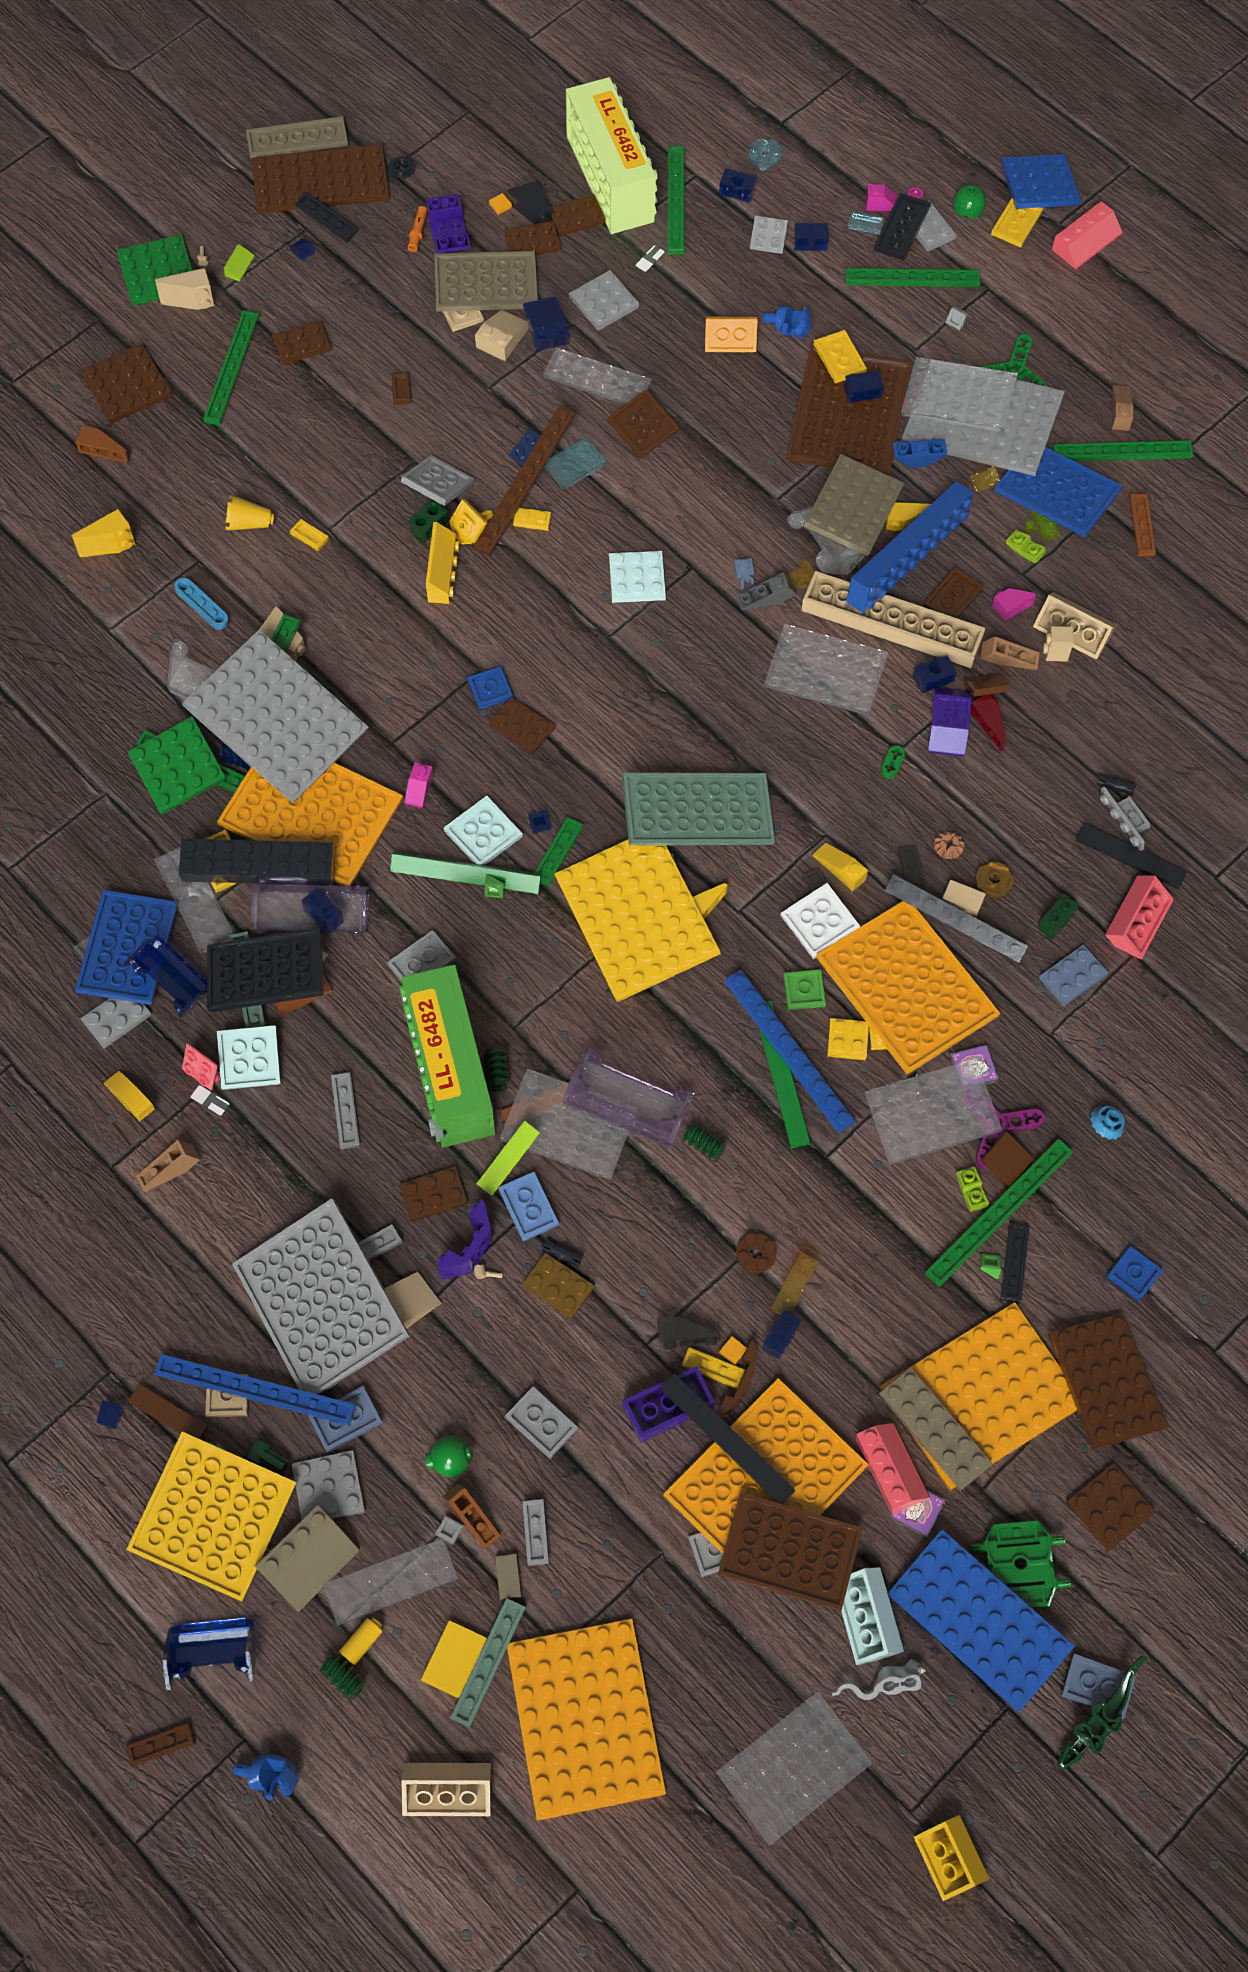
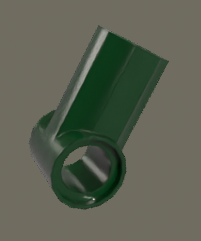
(263, 1455)

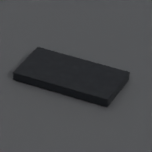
(902, 226)

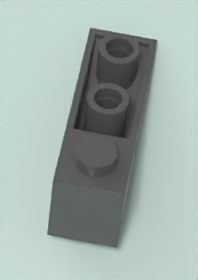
(767, 593)

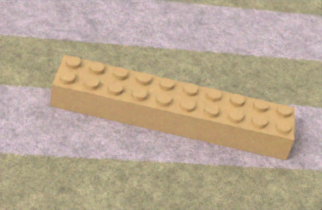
(895, 621)

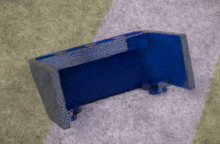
(171, 973)
(207, 1645)

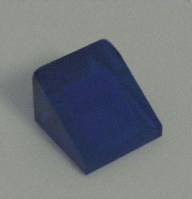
(302, 249)
(539, 821)
(109, 1414)

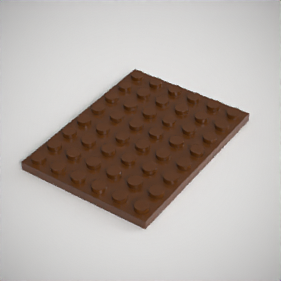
(860, 430)

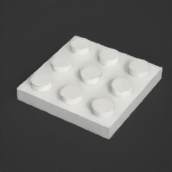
(819, 920)

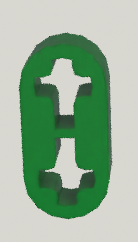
(890, 761)

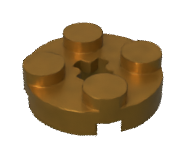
(1003, 876)

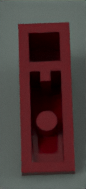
(988, 715)

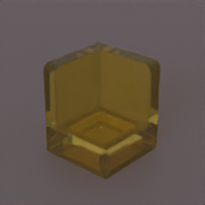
(985, 479)
(803, 575)

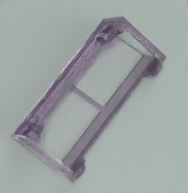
(282, 908)
(627, 1100)

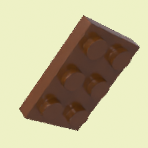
(577, 215)
(534, 237)
(301, 342)
(954, 594)
(522, 725)
(433, 1194)

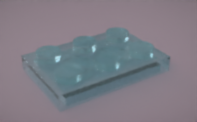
(575, 463)

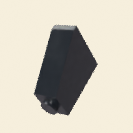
(530, 202)

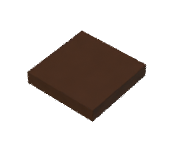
(986, 684)
(1007, 1159)

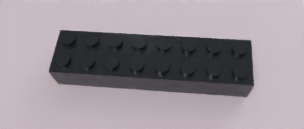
(257, 862)

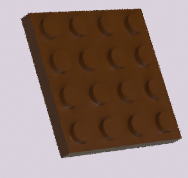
(125, 383)

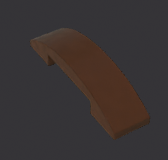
(730, 1403)

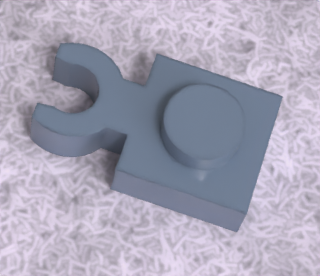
(745, 571)

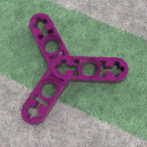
(1006, 1125)

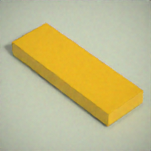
(714, 1368)

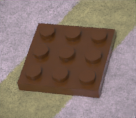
(643, 424)
(1110, 1507)

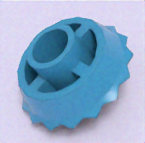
(1108, 1122)

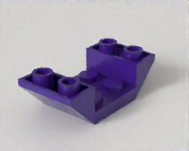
(447, 224)
(950, 721)
(453, 1265)

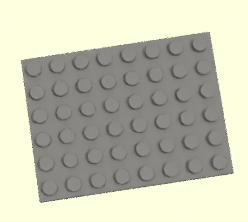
(1024, 436)
(275, 716)
(320, 1299)

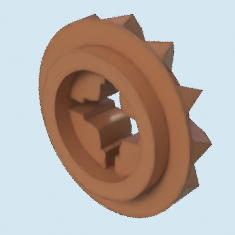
(952, 852)

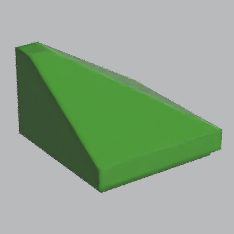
(493, 887)
(991, 1264)

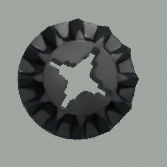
(406, 163)

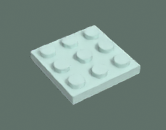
(637, 576)
(483, 832)
(248, 1057)

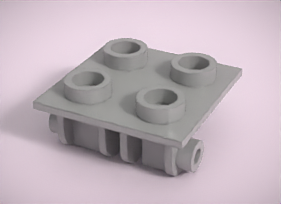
(768, 234)

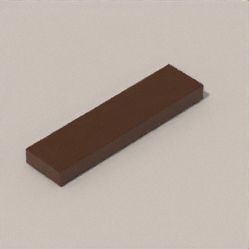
(166, 1412)

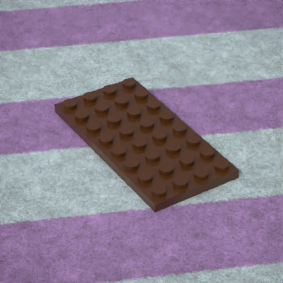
(328, 175)

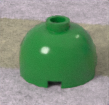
(969, 201)

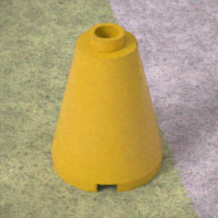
(247, 515)

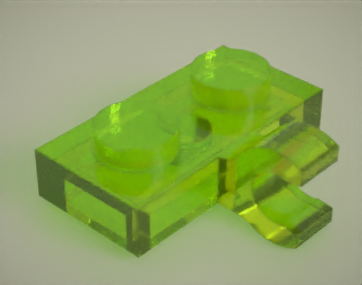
(1046, 528)

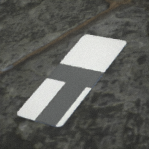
(650, 258)
(210, 1100)

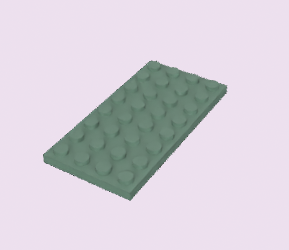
(697, 809)

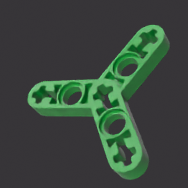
(1018, 363)

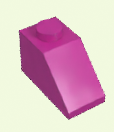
(880, 198)
(1012, 602)
(419, 785)

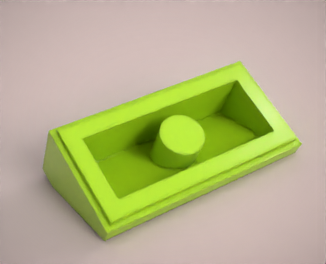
(238, 263)

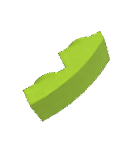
(1025, 547)
(972, 1189)

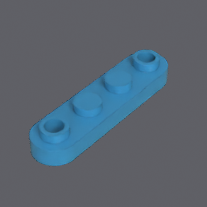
(201, 603)

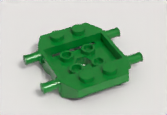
(1037, 1556)

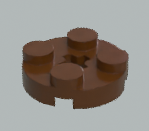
(761, 1263)

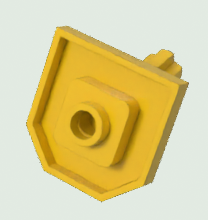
(468, 522)

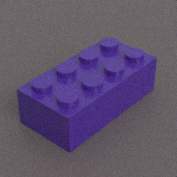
(655, 1413)

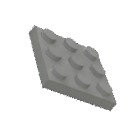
(604, 300)
(437, 480)
(330, 1484)

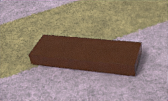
(160, 1744)

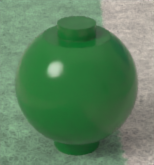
(449, 1456)

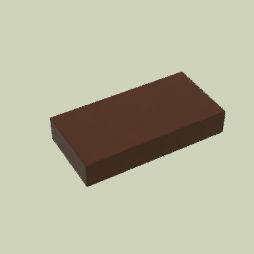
(401, 388)

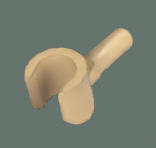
(203, 260)
(480, 1272)

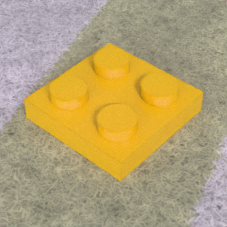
(848, 1039)

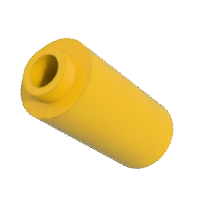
(361, 1640)

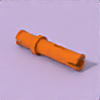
(416, 233)

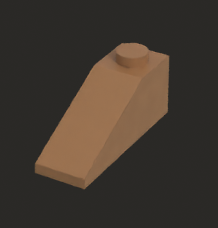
(1121, 408)
(1009, 654)
(168, 1165)

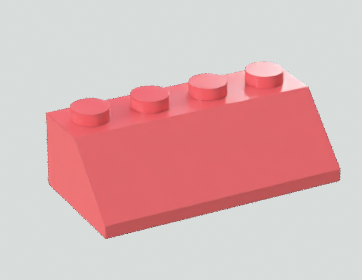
(1087, 235)
(1139, 916)
(891, 1467)

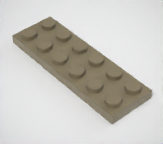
(297, 137)
(935, 1429)

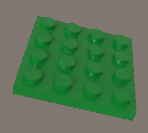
(152, 261)
(177, 765)

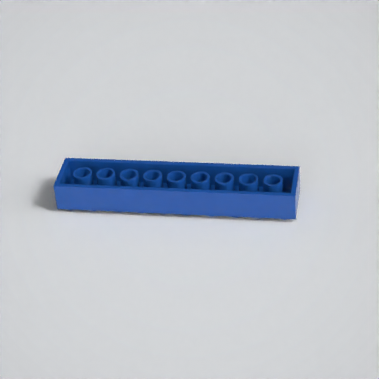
(909, 547)

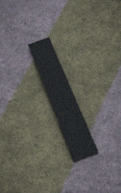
(1131, 856)

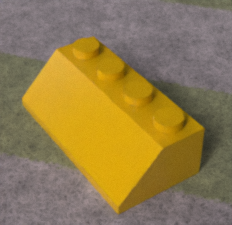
(441, 564)

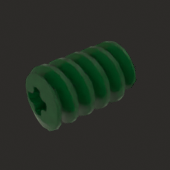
(494, 1069)
(705, 1142)
(343, 1676)

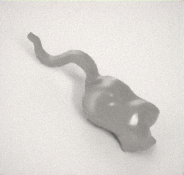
(890, 1681)

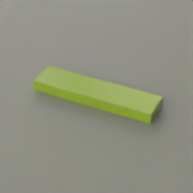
(508, 1158)

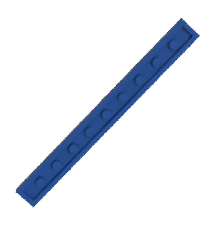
(790, 1052)
(255, 1389)

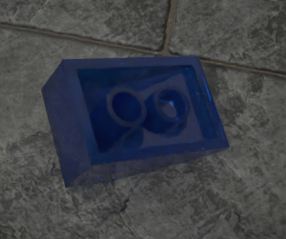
(546, 324)

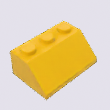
(951, 1858)

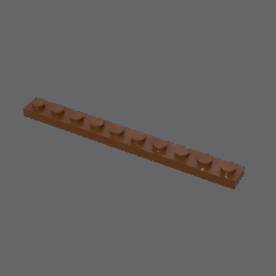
(524, 481)

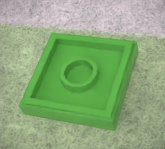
(804, 989)

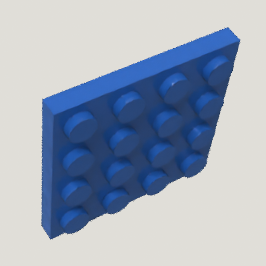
(1040, 181)

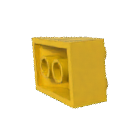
(104, 536)

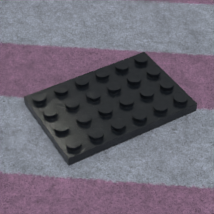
(264, 970)

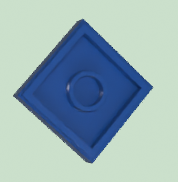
(490, 687)
(1134, 1273)

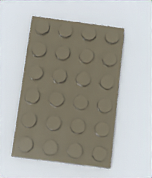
(485, 280)
(854, 504)

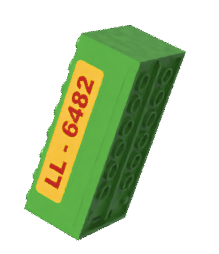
(447, 1057)

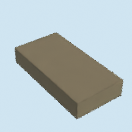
(508, 1577)

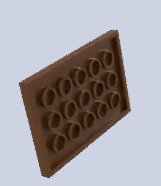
(1108, 1381)
(790, 1551)

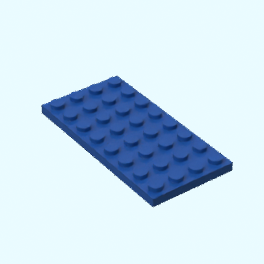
(981, 1620)

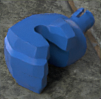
(790, 322)
(267, 1773)

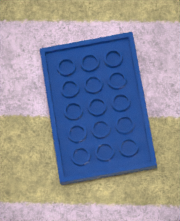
(1062, 492)
(117, 932)

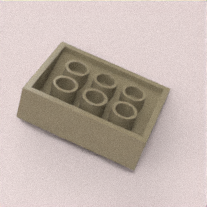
(307, 1558)

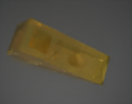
(795, 1284)

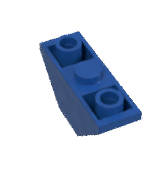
(919, 453)

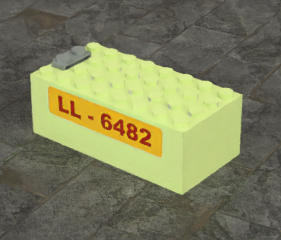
(611, 155)

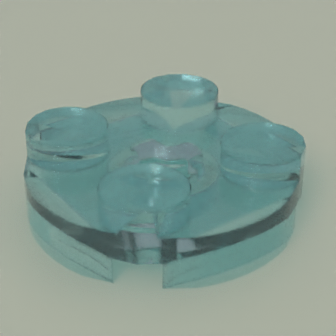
(762, 161)

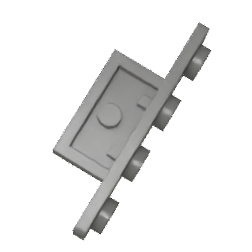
(1128, 815)

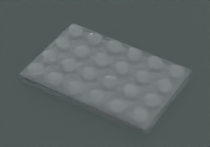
(959, 394)
(826, 669)
(932, 1111)
(564, 1131)
(793, 1768)

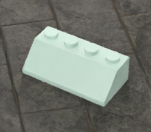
(870, 1617)

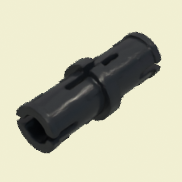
(1116, 784)
(562, 1253)

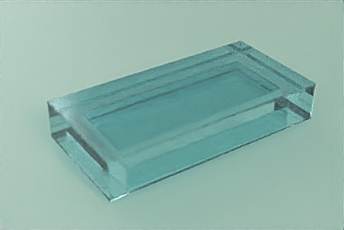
(865, 223)

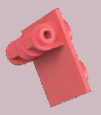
(200, 1067)

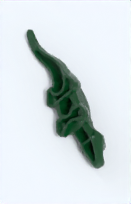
(1105, 1718)

